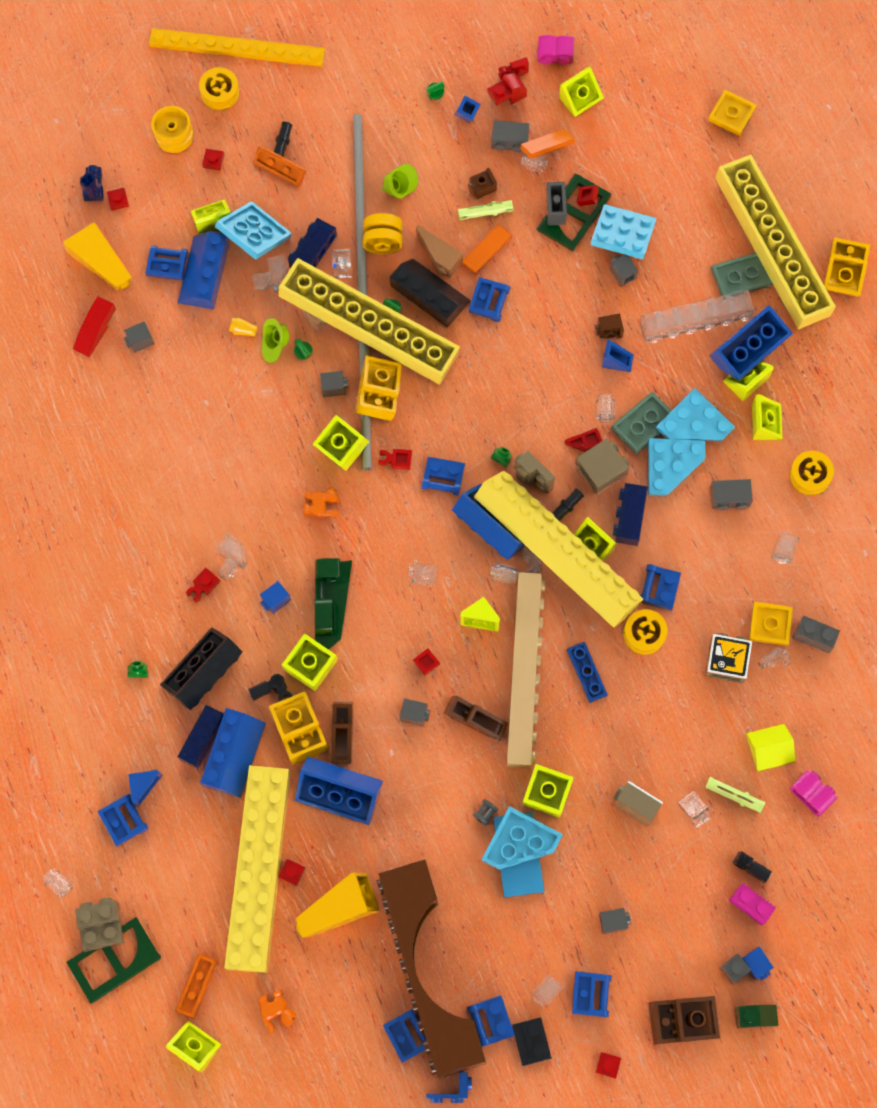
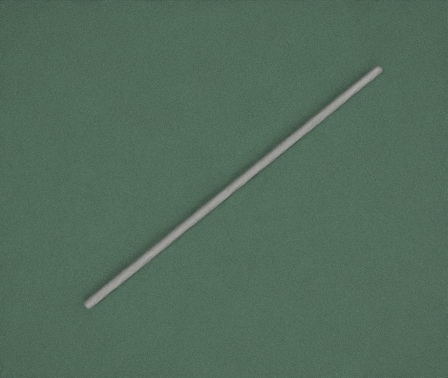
(361, 265)

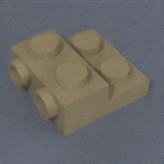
(530, 470)
(99, 924)

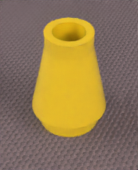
(242, 327)

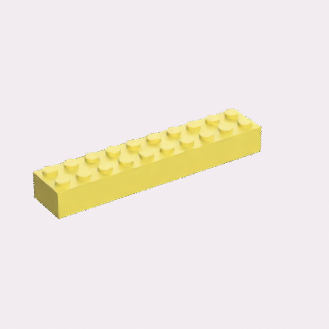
(774, 242)
(368, 321)
(558, 548)
(258, 870)

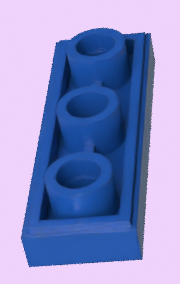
(590, 682)

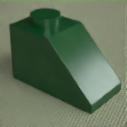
(756, 1016)

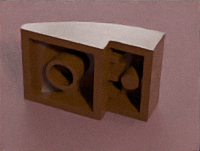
(684, 1020)

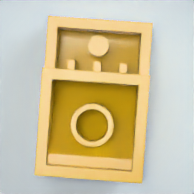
(846, 266)
(378, 388)
(298, 728)

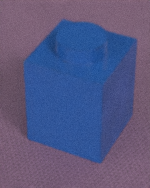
(467, 109)
(274, 597)
(758, 963)

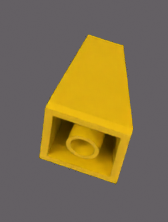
(97, 255)
(344, 903)

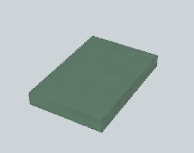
(741, 275)
(641, 423)

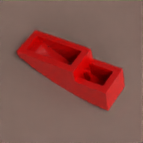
(94, 326)

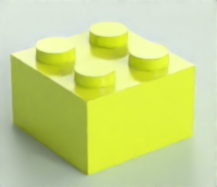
(341, 442)
(309, 662)
(547, 791)

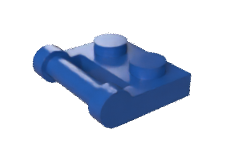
(166, 267)
(483, 296)
(443, 470)
(666, 587)
(116, 822)
(584, 994)
(497, 1019)
(401, 1037)

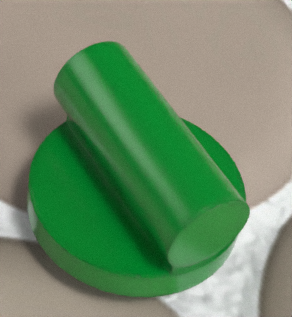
(435, 90)
(393, 304)
(302, 350)
(502, 456)
(137, 670)

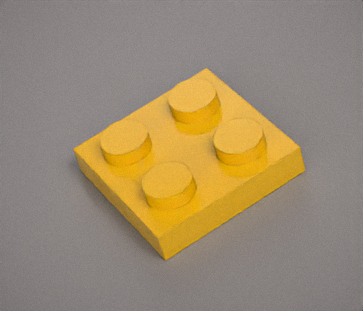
(732, 112)
(770, 623)

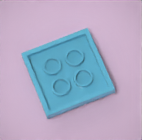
(253, 230)
(623, 231)

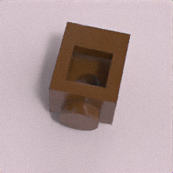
(482, 189)
(609, 326)

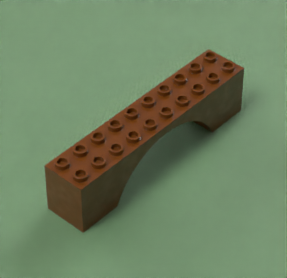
(449, 1038)

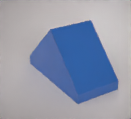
(617, 357)
(142, 784)

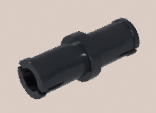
(282, 139)
(568, 504)

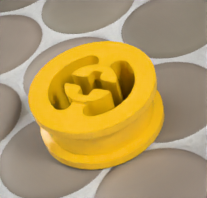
(216, 79)
(816, 462)
(649, 617)

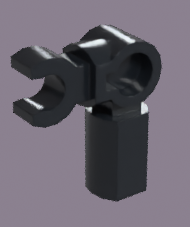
(276, 682)
(755, 869)

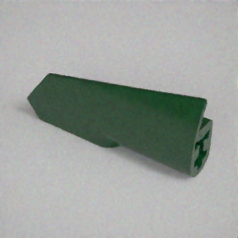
(331, 597)

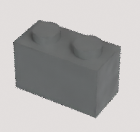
(509, 135)
(556, 203)
(731, 494)
(816, 634)

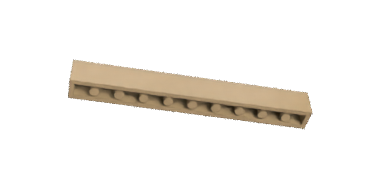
(524, 670)

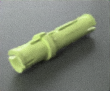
(484, 210)
(757, 804)

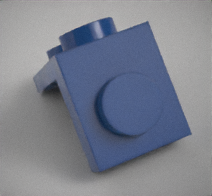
(465, 1084)

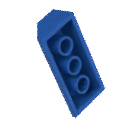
(204, 270)
(751, 343)
(486, 525)
(232, 753)
(338, 790)

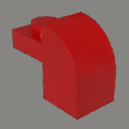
(508, 89)

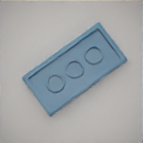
(523, 877)

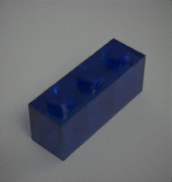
(314, 244)
(630, 514)
(201, 737)

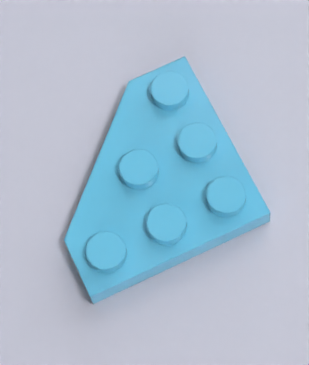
(695, 420)
(671, 463)
(520, 840)

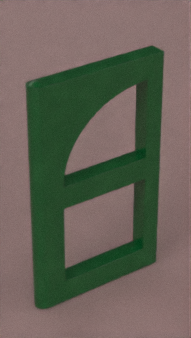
(554, 231)
(145, 957)

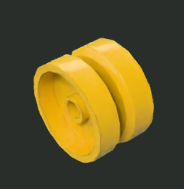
(172, 129)
(382, 233)

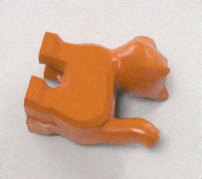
(319, 500)
(277, 1007)

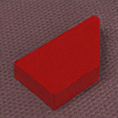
(585, 440)

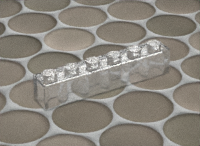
(696, 316)

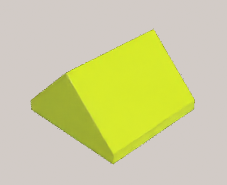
(580, 92)
(207, 216)
(751, 381)
(766, 419)
(595, 539)
(480, 616)
(771, 747)
(193, 1046)

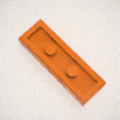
(547, 143)
(279, 165)
(486, 249)
(196, 986)

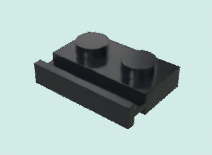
(531, 1041)

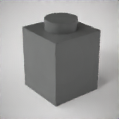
(623, 269)
(138, 337)
(333, 383)
(414, 712)
(614, 920)
(735, 969)

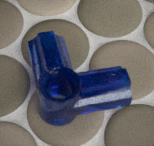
(92, 184)

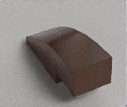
(475, 718)
(342, 733)

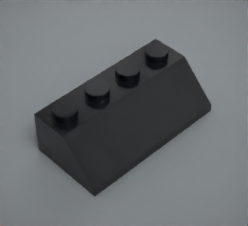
(428, 291)
(201, 668)

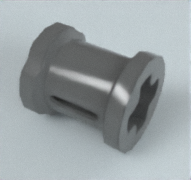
(479, 814)

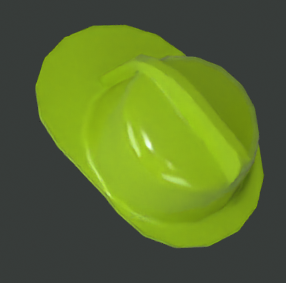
(400, 181)
(274, 339)

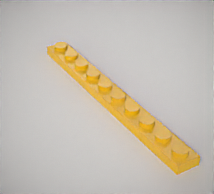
(237, 47)

